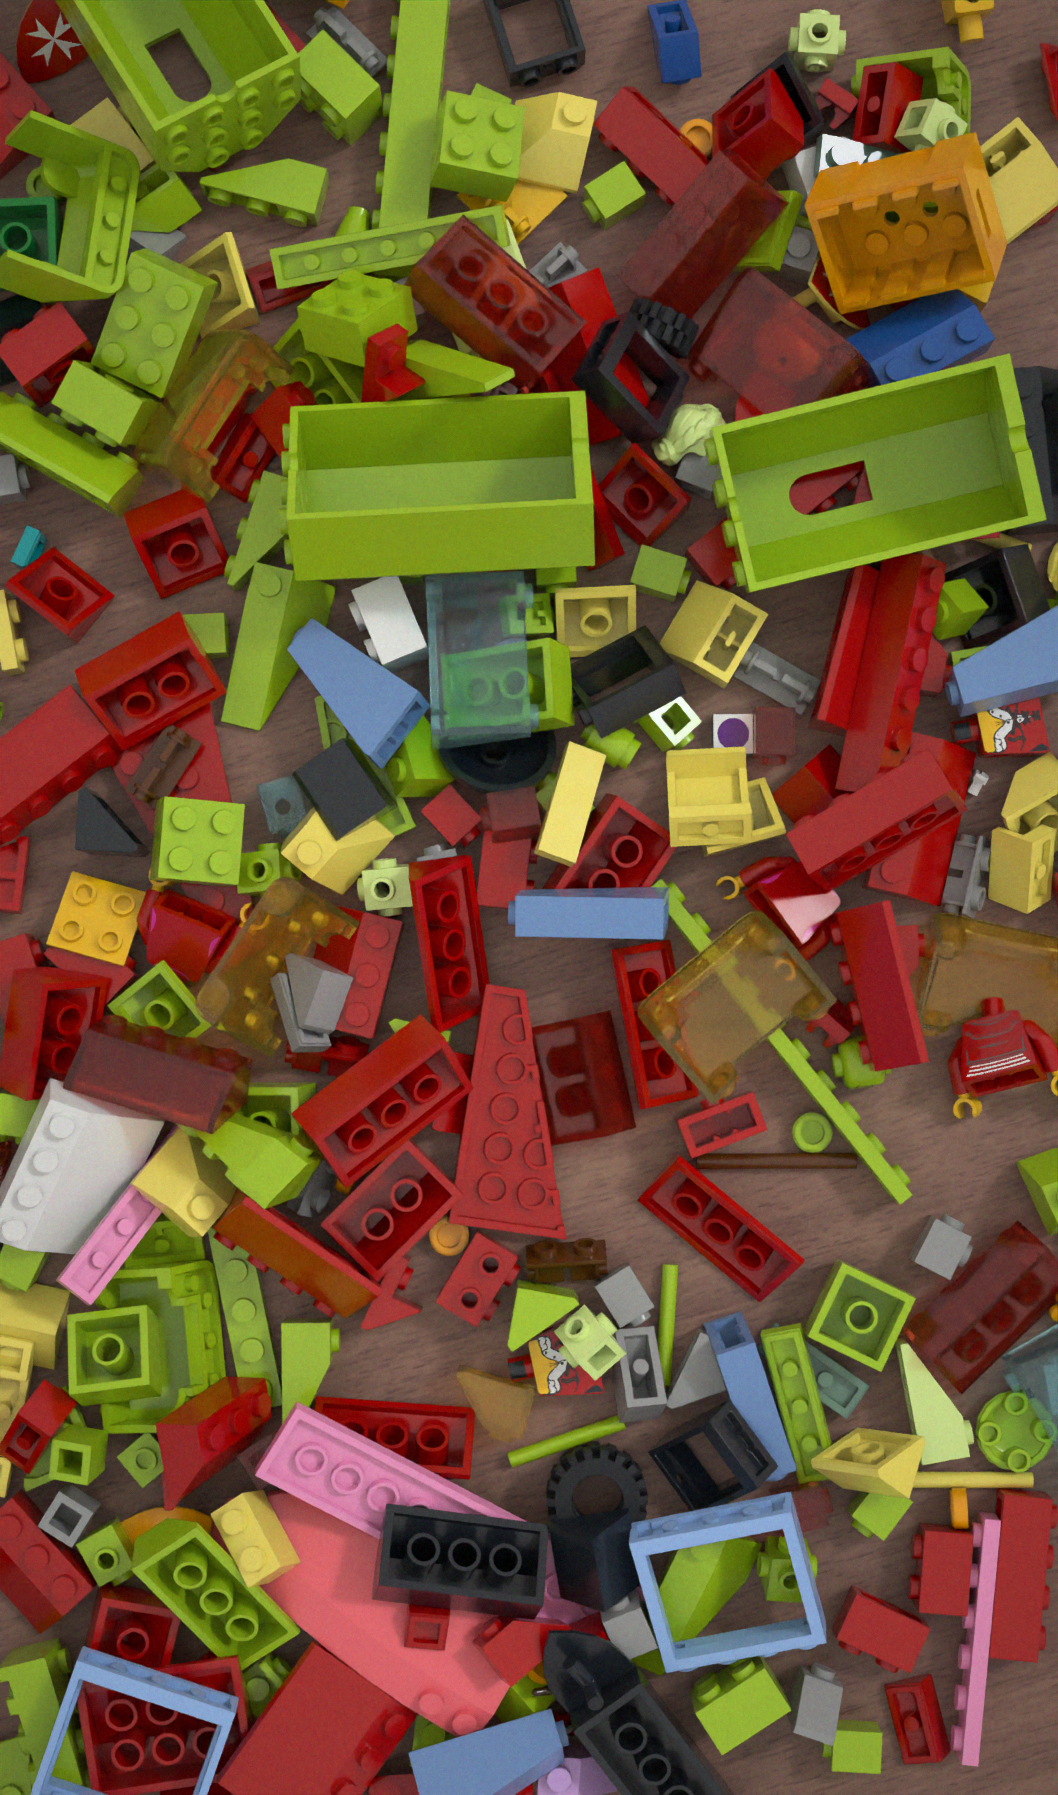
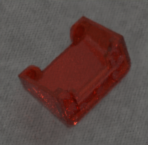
(774, 349)

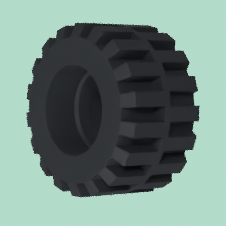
(596, 1461)

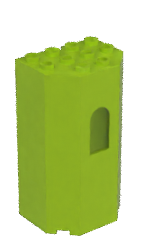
(236, 44)
(938, 457)
(437, 486)

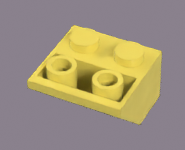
(1020, 177)
(712, 632)

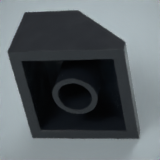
(1009, 588)

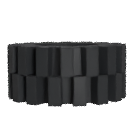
(668, 327)

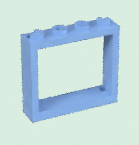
(717, 1525)
(146, 1685)

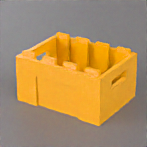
(921, 253)

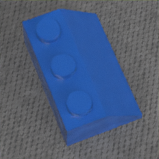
(923, 338)

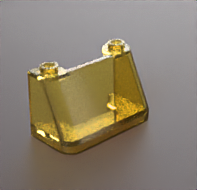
(199, 404)
(983, 960)
(240, 986)
(732, 1002)

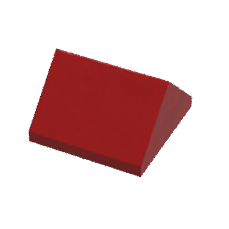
(642, 497)
(61, 593)
(811, 787)

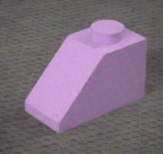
(576, 1775)

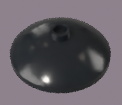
(519, 763)

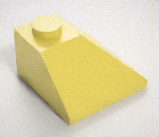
(555, 139)
(1033, 797)
(332, 861)
(186, 1184)

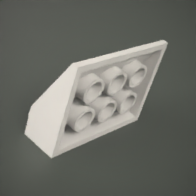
(71, 1169)

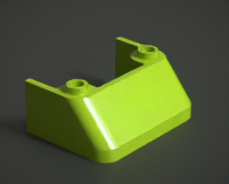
(98, 218)

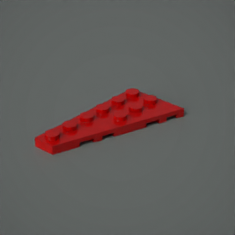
(202, 780)
(504, 1135)

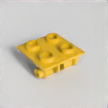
(524, 208)
(96, 919)

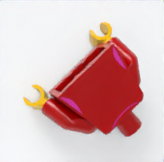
(789, 899)
(185, 931)

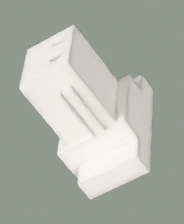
(979, 779)

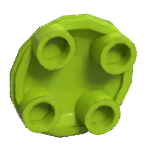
(1011, 1432)

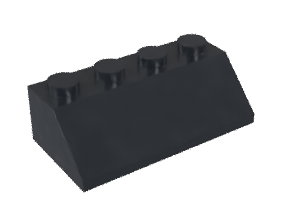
(1033, 386)
(461, 1562)

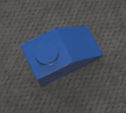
(675, 41)

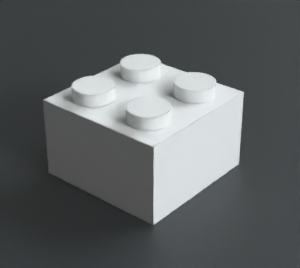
(391, 624)

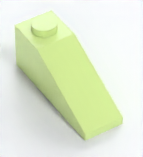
(931, 1411)

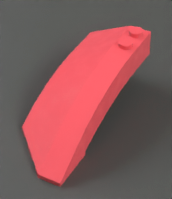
(334, 1605)

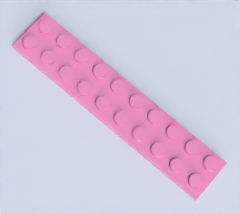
(359, 1477)

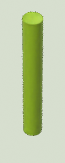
(667, 1319)
(565, 1441)

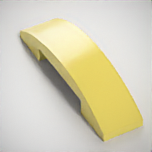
(15, 1381)

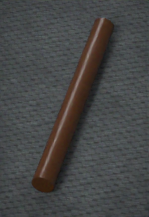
(777, 1161)

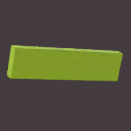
(797, 1397)

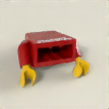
(999, 1055)

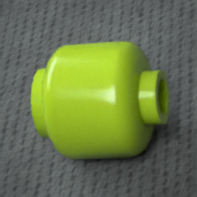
(849, 1066)

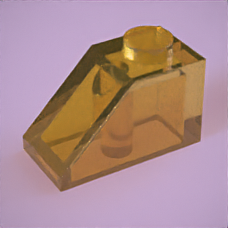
(497, 1402)

